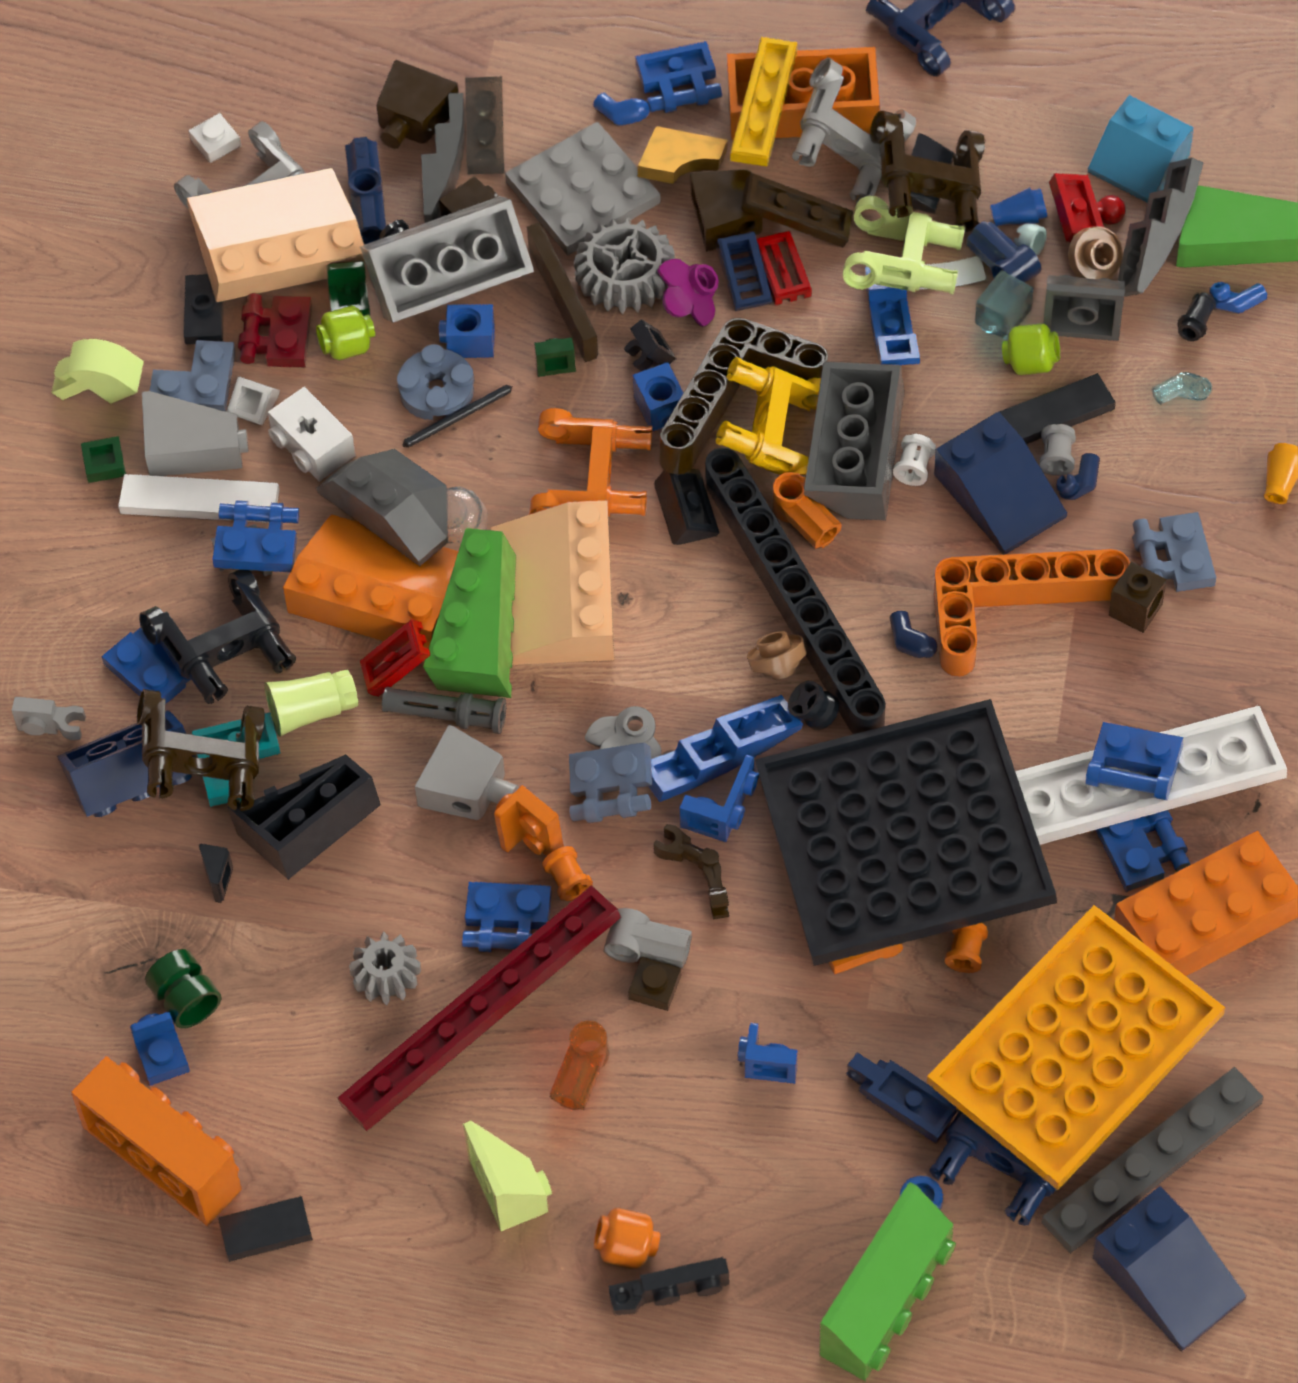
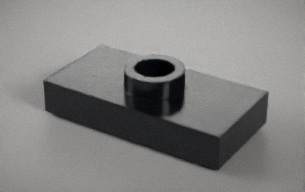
(201, 312)

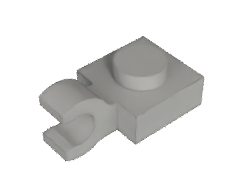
(43, 716)

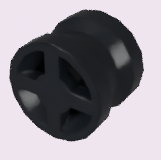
(813, 705)

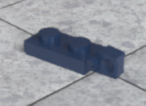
(903, 1096)

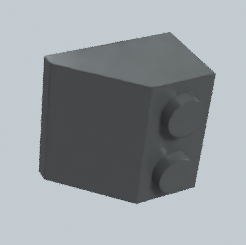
(1084, 307)

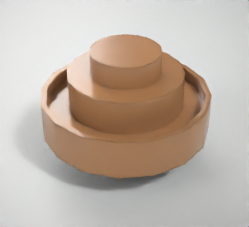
(1095, 253)
(777, 654)

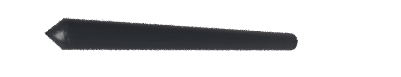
(457, 416)

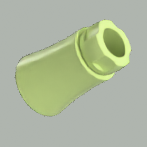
(309, 699)

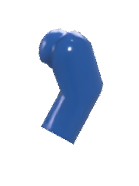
(621, 112)
(1235, 301)

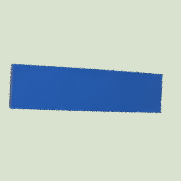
(722, 747)

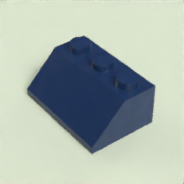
(113, 769)

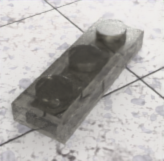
(484, 125)

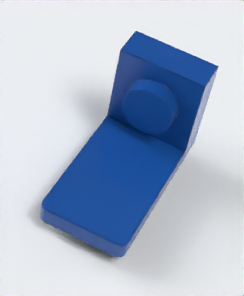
(715, 821)

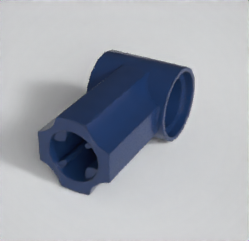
(1002, 253)

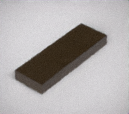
(796, 210)

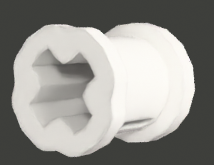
(918, 466)

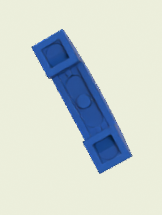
(892, 325)

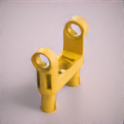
(774, 392)

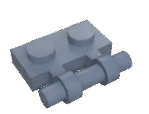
(1185, 549)
(608, 771)

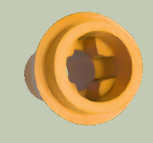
(1281, 472)

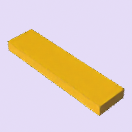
(763, 102)

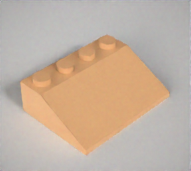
(274, 233)
(562, 584)

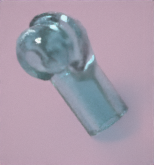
(1183, 385)

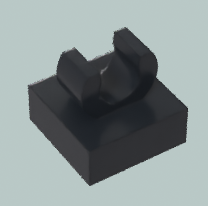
(652, 345)

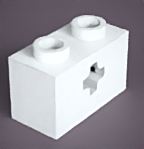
(310, 434)

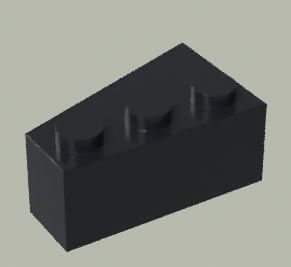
(307, 816)

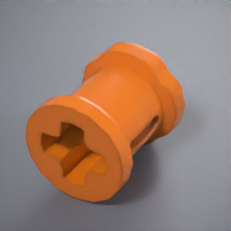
(566, 873)
(966, 948)

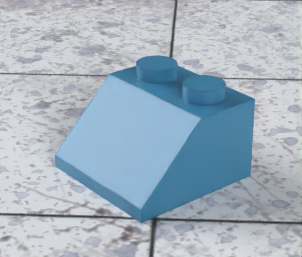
(1139, 148)

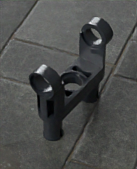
(198, 655)

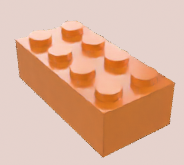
(855, 101)
(1213, 905)
(157, 1139)

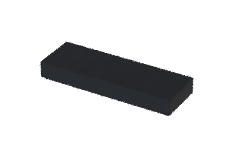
(1065, 406)

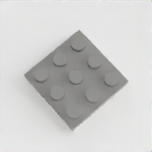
(581, 186)

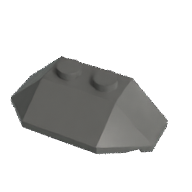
(393, 501)

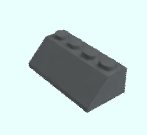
(855, 438)

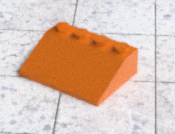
(364, 583)

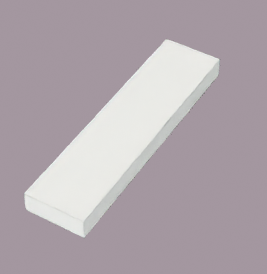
(190, 496)

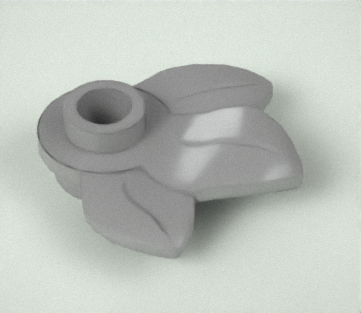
(614, 730)

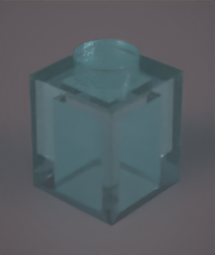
(1003, 305)

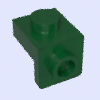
(348, 286)

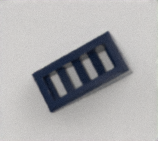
(736, 245)

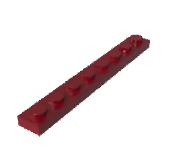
(478, 1008)

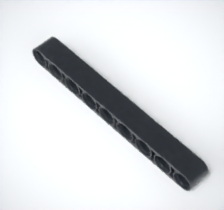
(793, 575)

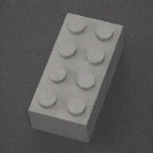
(447, 259)

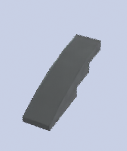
(442, 169)
(1152, 239)

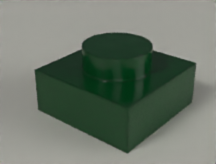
(555, 356)
(103, 459)

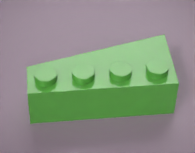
(476, 620)

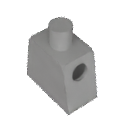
(462, 777)

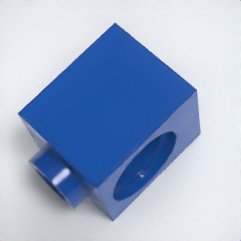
(480, 324)
(655, 385)

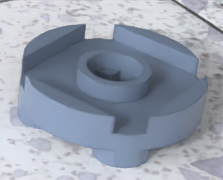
(431, 365)

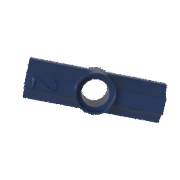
(366, 187)

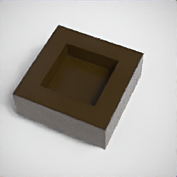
(654, 983)

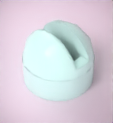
(1032, 236)

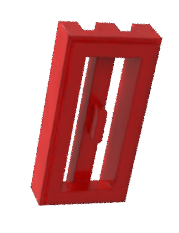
(790, 291)
(396, 663)

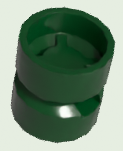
(186, 991)

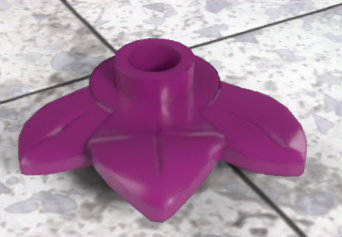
(689, 290)

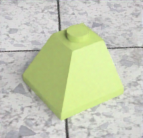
(506, 1178)

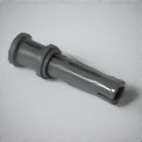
(466, 707)

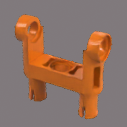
(604, 438)

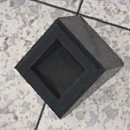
(218, 869)

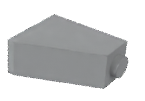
(189, 437)

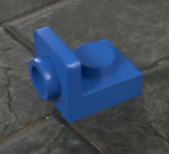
(159, 1047)
(767, 1062)

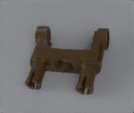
(914, 174)
(173, 751)

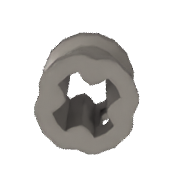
(1057, 449)

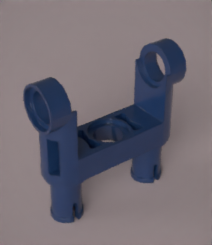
(912, 25)
(968, 1139)

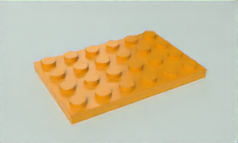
(1075, 1046)

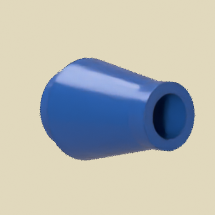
(1020, 208)

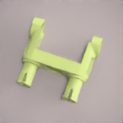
(909, 270)

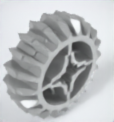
(619, 255)

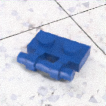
(675, 68)
(256, 547)
(1133, 855)
(504, 907)

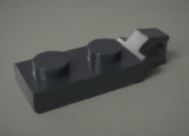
(668, 1285)

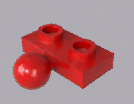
(1078, 205)

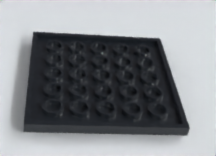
(904, 832)

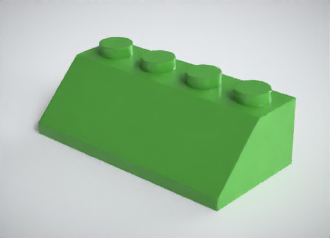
(886, 1284)

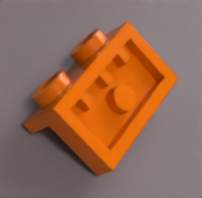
(530, 819)

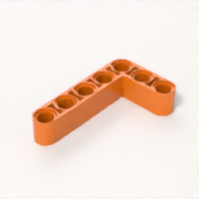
(1013, 589)

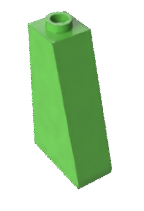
(1237, 230)

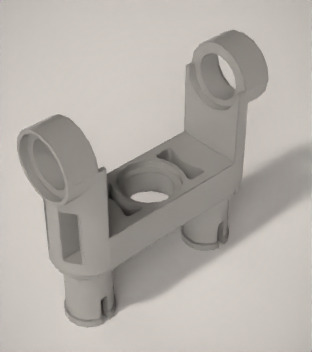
(826, 126)
(270, 152)

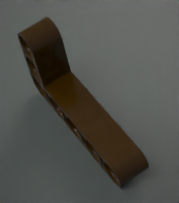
(711, 392)

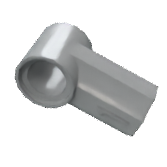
(638, 937)

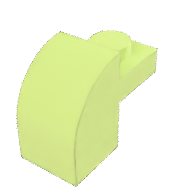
(98, 366)

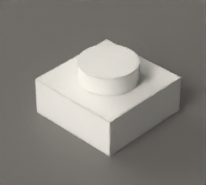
(214, 138)

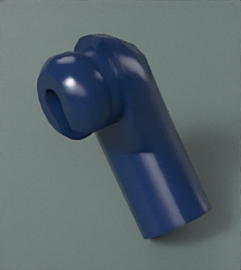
(1082, 483)
(910, 640)

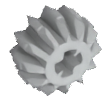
(400, 964)

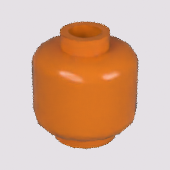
(626, 1238)

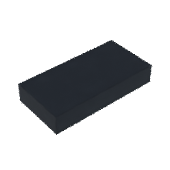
(265, 1228)

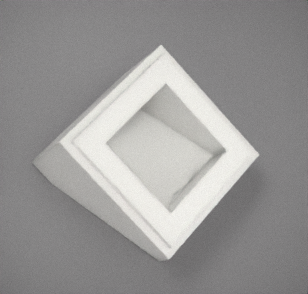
(252, 400)

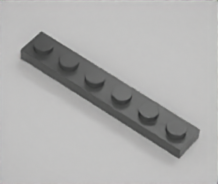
(1152, 1160)

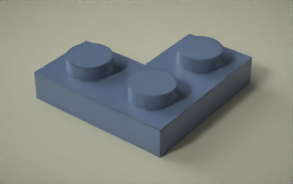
(208, 380)

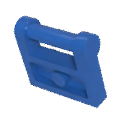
(1137, 752)

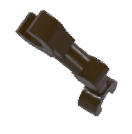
(705, 858)

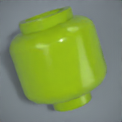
(345, 333)
(1031, 349)

